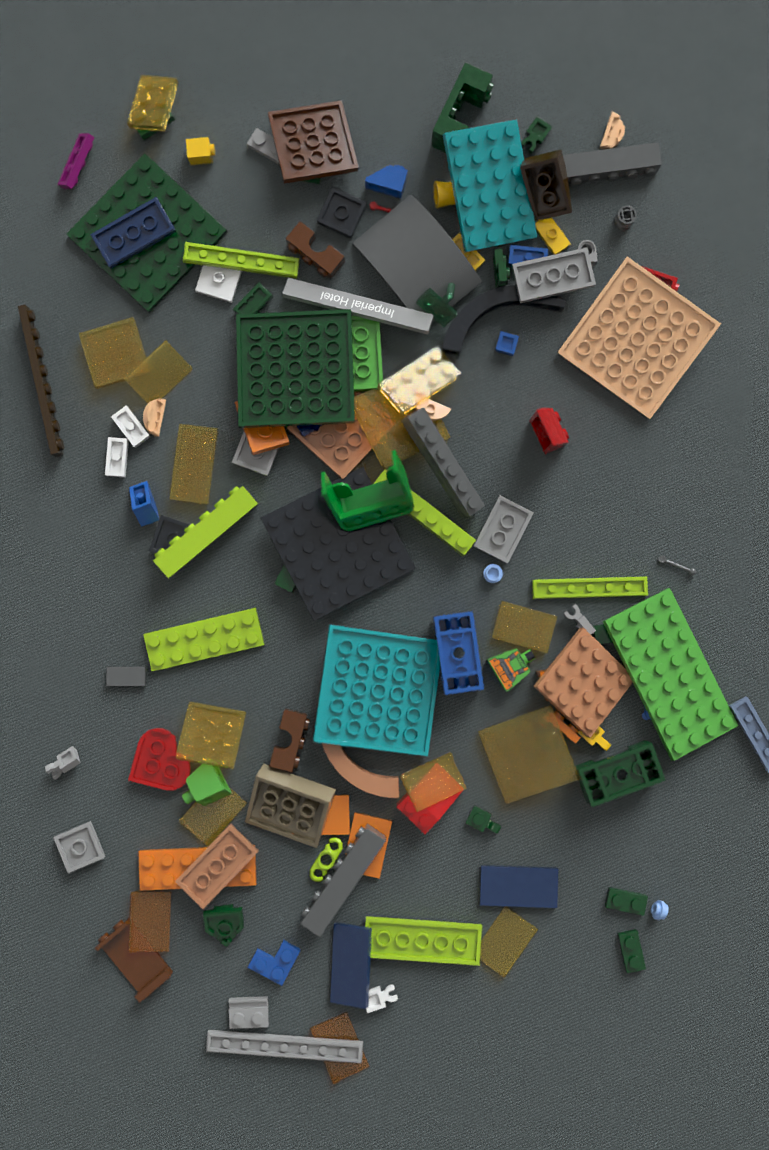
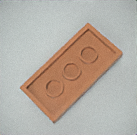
(216, 866)

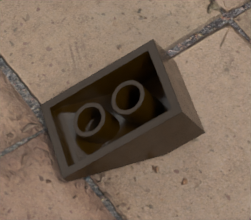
(547, 185)

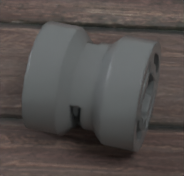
(622, 221)

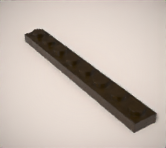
(42, 387)

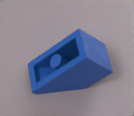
(388, 180)
(143, 504)

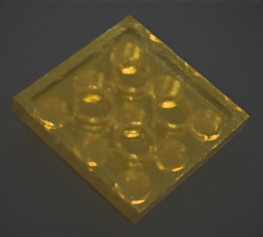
(112, 351)
(211, 735)

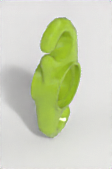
(319, 865)

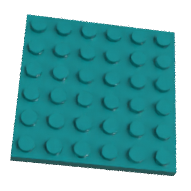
(377, 691)

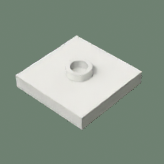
(218, 282)

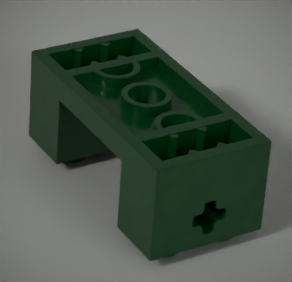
(472, 87)
(600, 781)

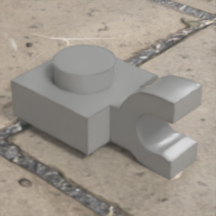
(581, 621)
(65, 762)

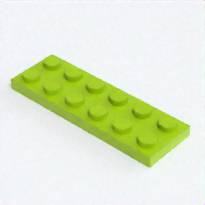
(203, 639)
(425, 940)

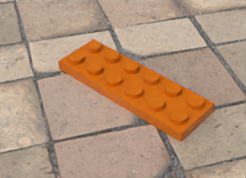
(164, 866)

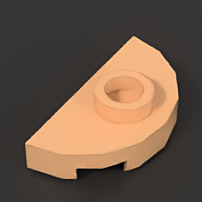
(613, 133)
(434, 410)
(153, 416)

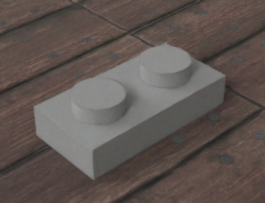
(263, 145)

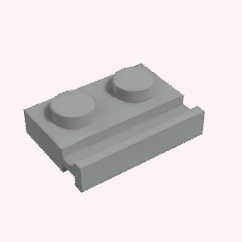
(248, 1012)

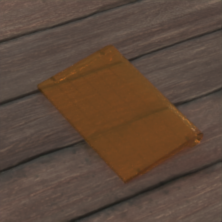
(149, 921)
(339, 1028)

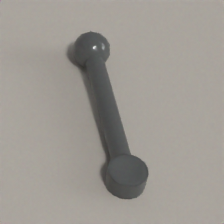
(662, 559)

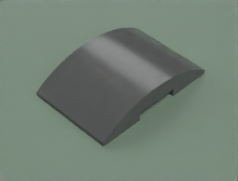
(416, 255)

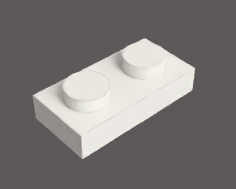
(130, 426)
(116, 457)

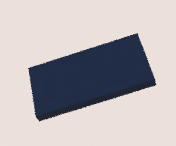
(133, 232)
(518, 886)
(351, 965)

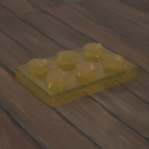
(152, 103)
(524, 627)

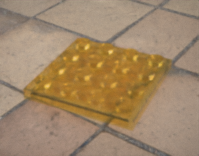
(384, 427)
(528, 754)

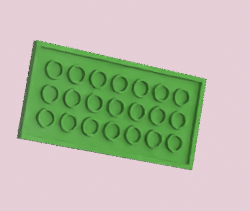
(670, 674)

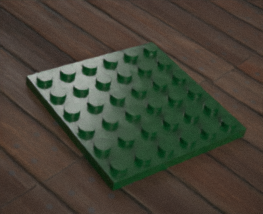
(161, 266)
(295, 368)

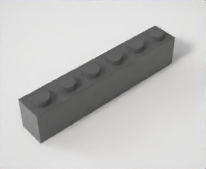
(613, 163)
(442, 462)
(343, 880)

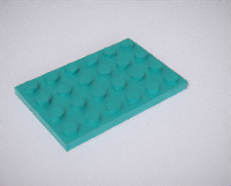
(489, 185)

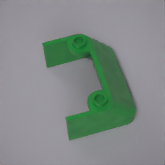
(370, 503)

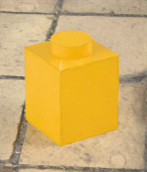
(200, 151)

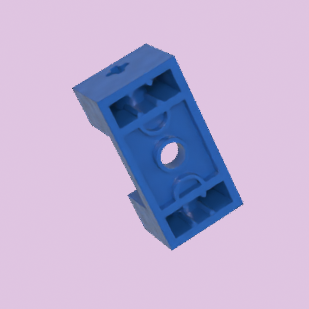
(462, 673)

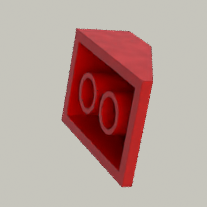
(548, 429)
(427, 817)

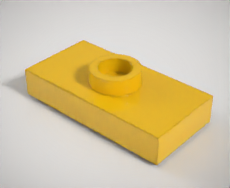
(552, 235)

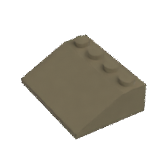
(289, 805)

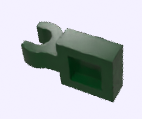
(480, 819)

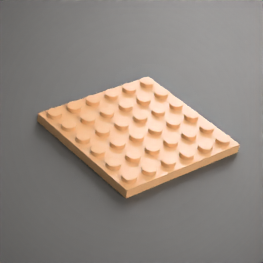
(638, 338)

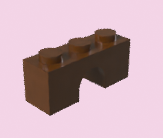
(326, 262)
(286, 757)

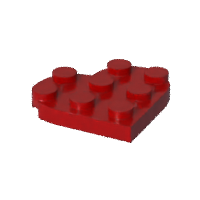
(157, 763)

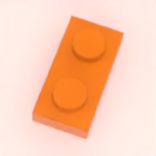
(570, 731)

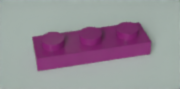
(76, 161)

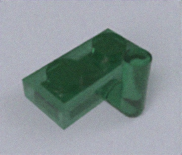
(438, 306)

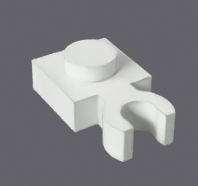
(377, 998)

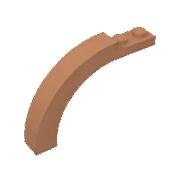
(365, 780)

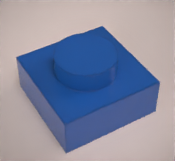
(506, 343)

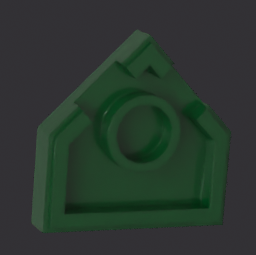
(224, 922)

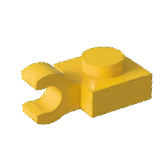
(597, 737)

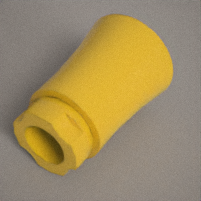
(443, 194)

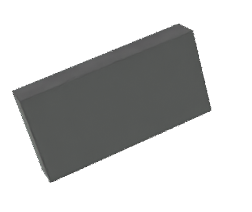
(126, 676)

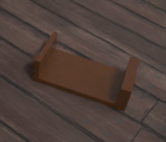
(142, 969)

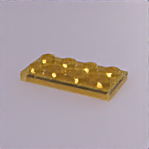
(419, 380)
(193, 464)

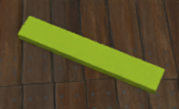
(240, 260)
(589, 587)

